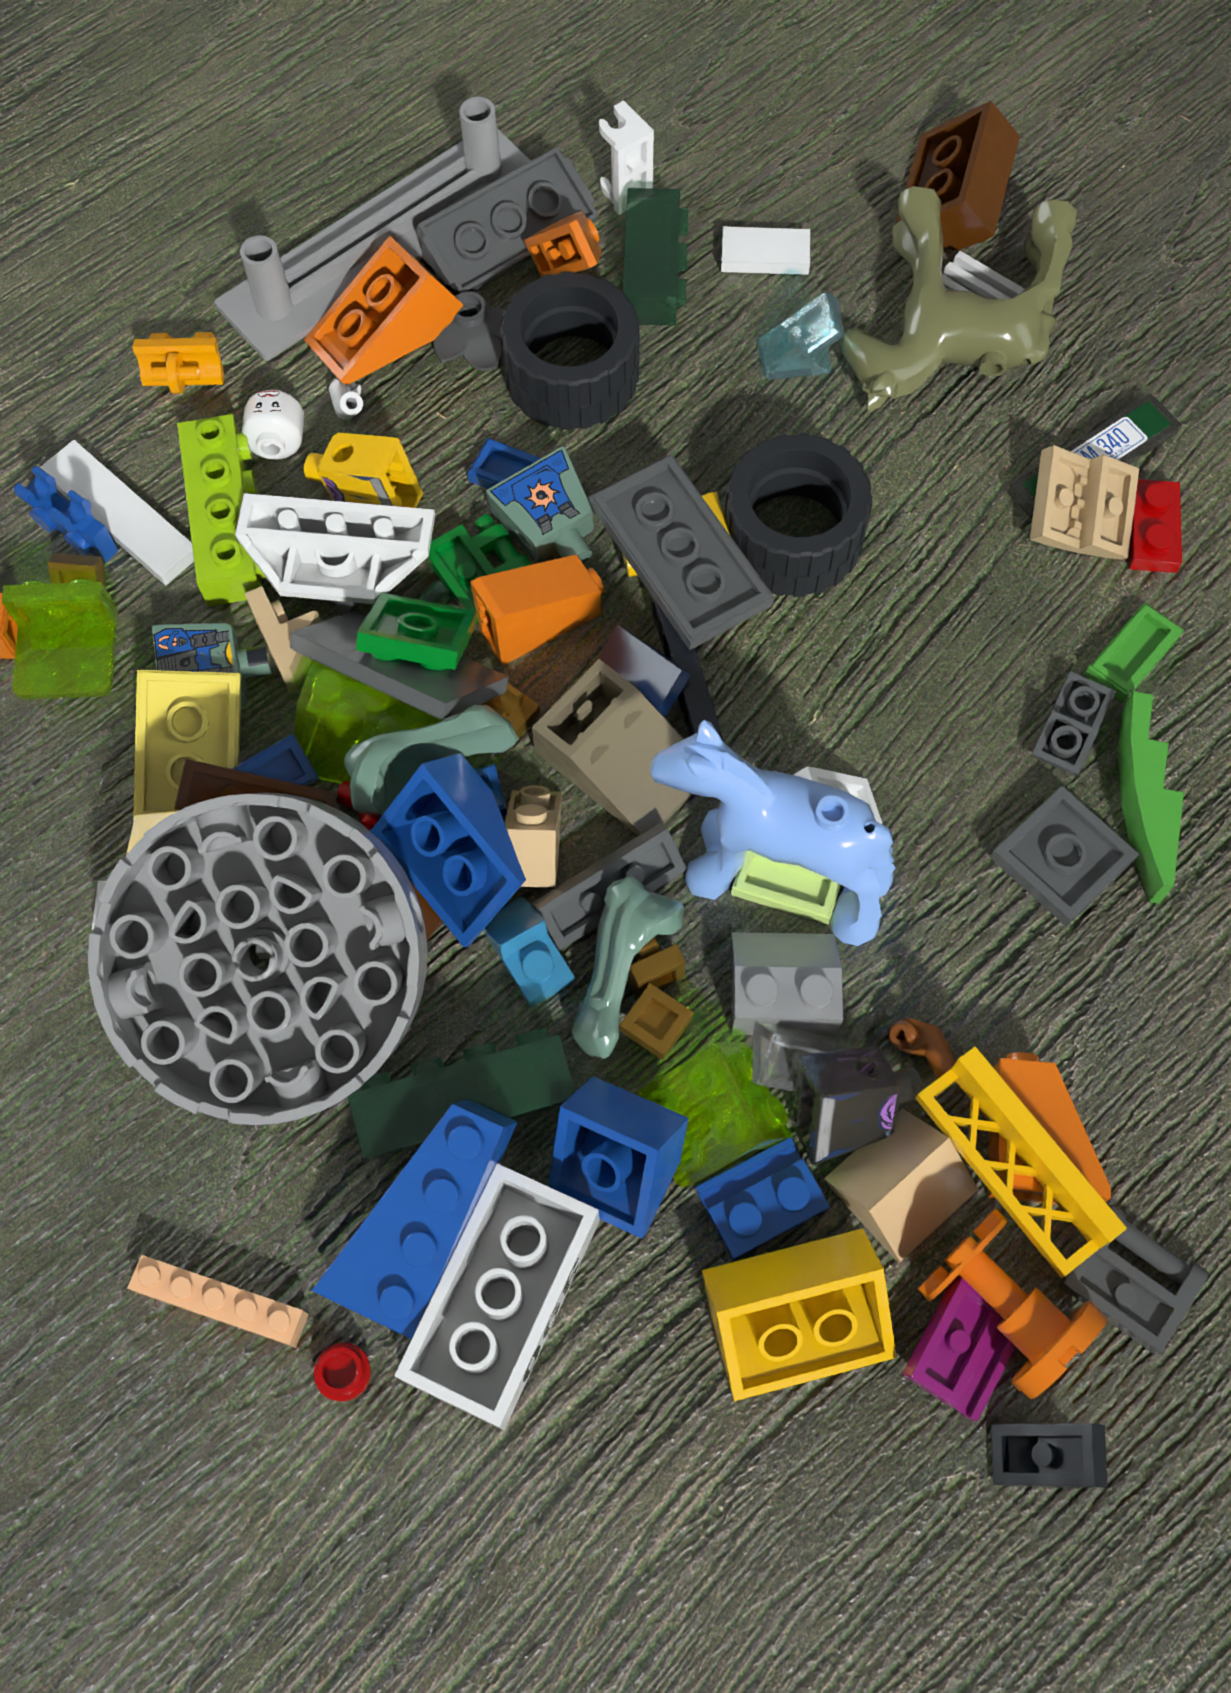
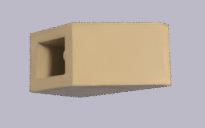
(535, 833)

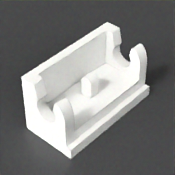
(630, 155)

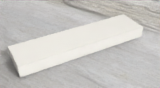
(123, 512)

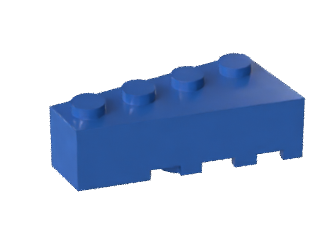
(415, 1227)

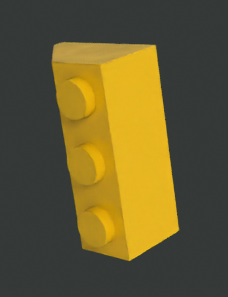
(800, 1313)

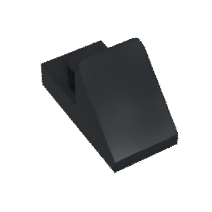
(1050, 1455)

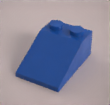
(453, 845)

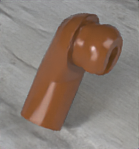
(923, 1041)

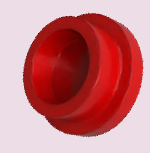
(342, 1372)

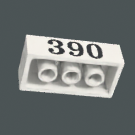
(499, 1296)

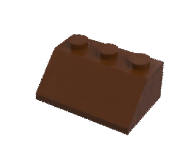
(969, 170)

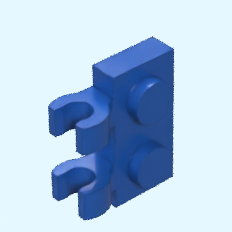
(69, 518)

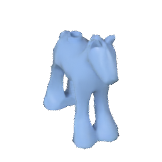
(785, 822)

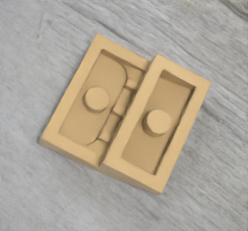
(1084, 503)

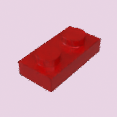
(1156, 527)

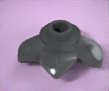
(473, 336)

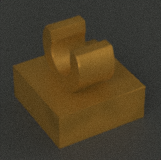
(70, 567)
(515, 708)
(656, 967)
(656, 1021)

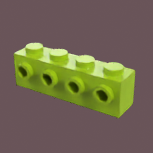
(214, 488)

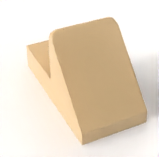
(277, 635)

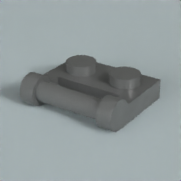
(1132, 1298)

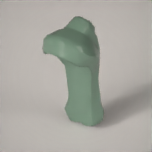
(389, 760)
(626, 925)

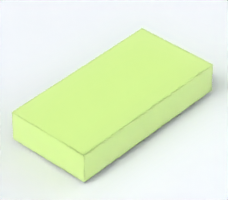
(786, 888)

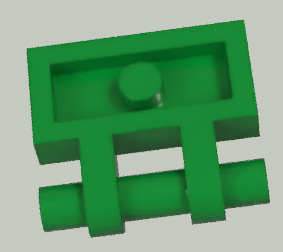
(461, 559)

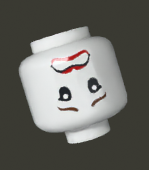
(271, 422)

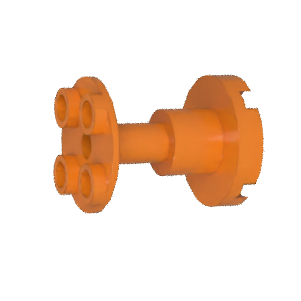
(1029, 1318)

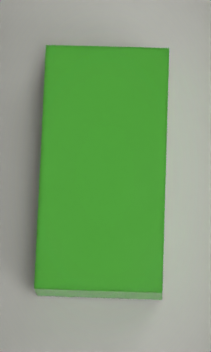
(1134, 652)

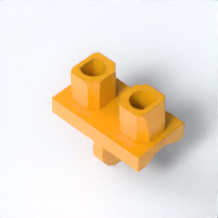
(179, 361)

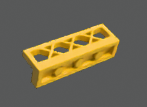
(1034, 1148)

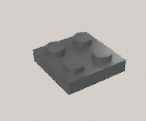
(1064, 856)

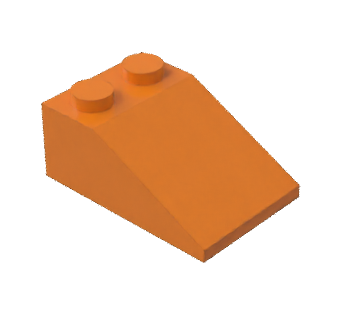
(382, 315)

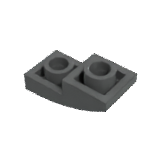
(1073, 723)

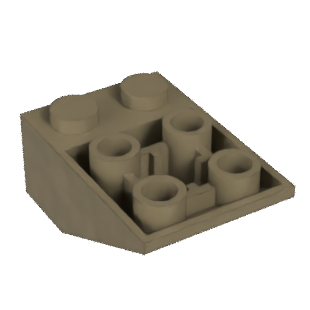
(604, 744)

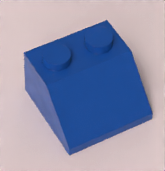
(616, 1153)

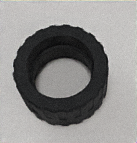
(561, 308)
(808, 469)

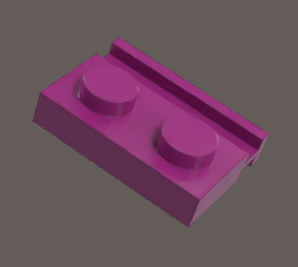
(961, 1351)

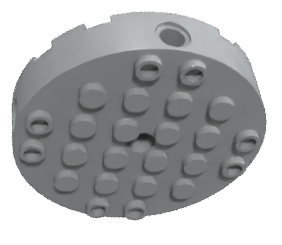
(179, 974)

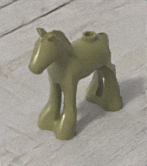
(955, 323)

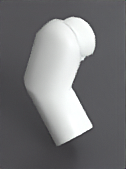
(345, 399)

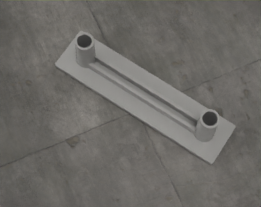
(294, 291)

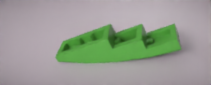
(1148, 809)

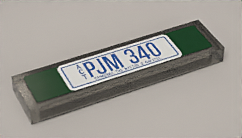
(1122, 438)

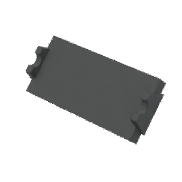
(487, 230)

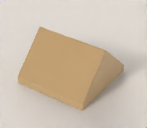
(903, 1184)

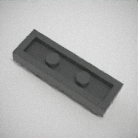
(579, 902)

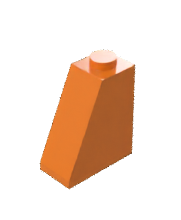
(535, 604)
(1048, 1100)

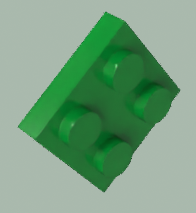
(416, 632)

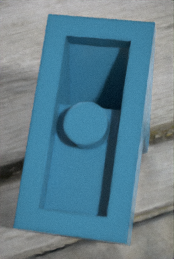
(528, 952)

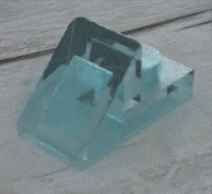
(802, 341)

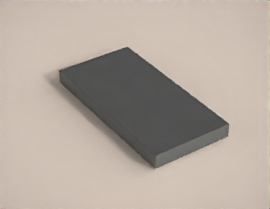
(681, 551)
(432, 691)

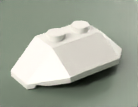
(333, 545)

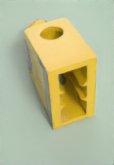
(365, 471)

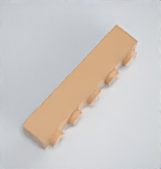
(218, 1301)

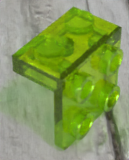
(62, 639)
(723, 1109)

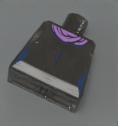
(848, 1100)

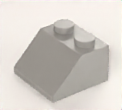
(786, 982)

